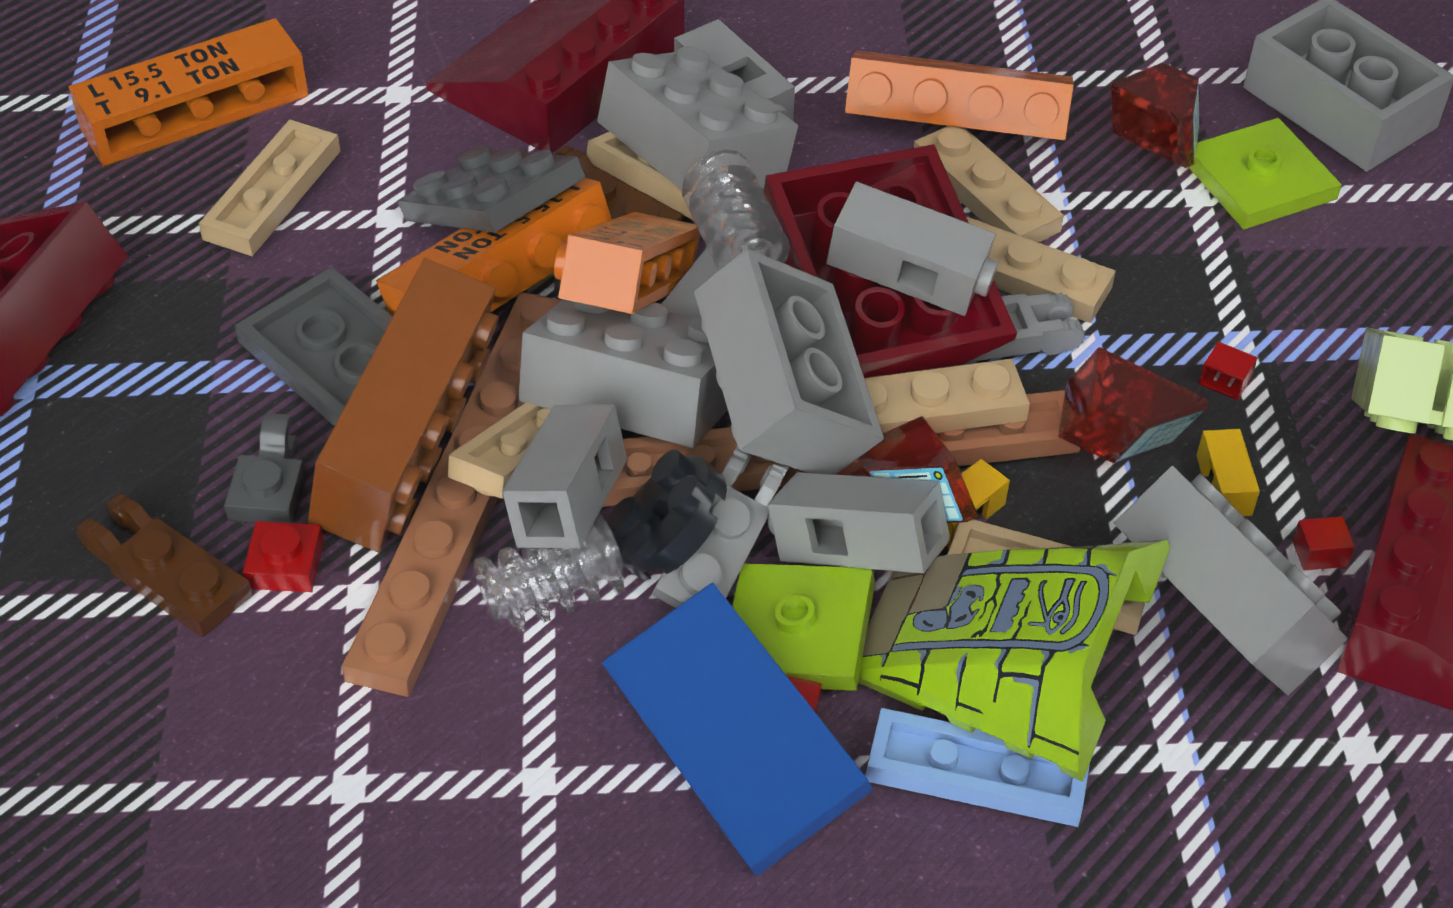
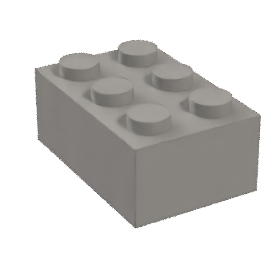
(1348, 82)
(688, 106)
(643, 362)
(787, 365)
(1236, 578)

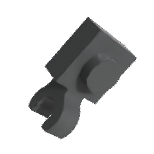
(271, 483)

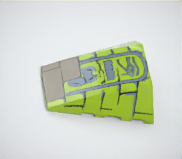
(1010, 641)

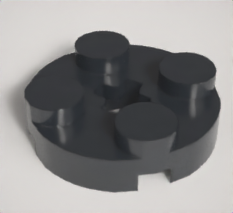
(667, 514)

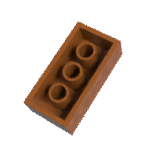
(403, 407)

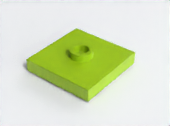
(1263, 173)
(809, 618)

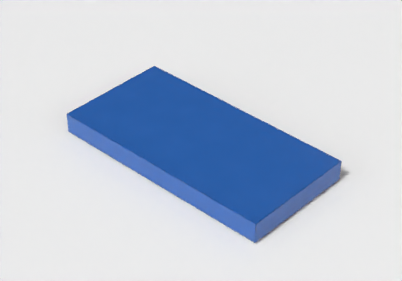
(737, 728)

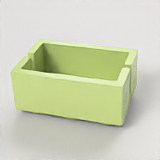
(1405, 382)

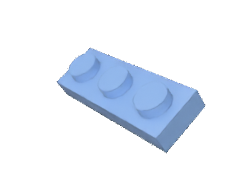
(970, 768)

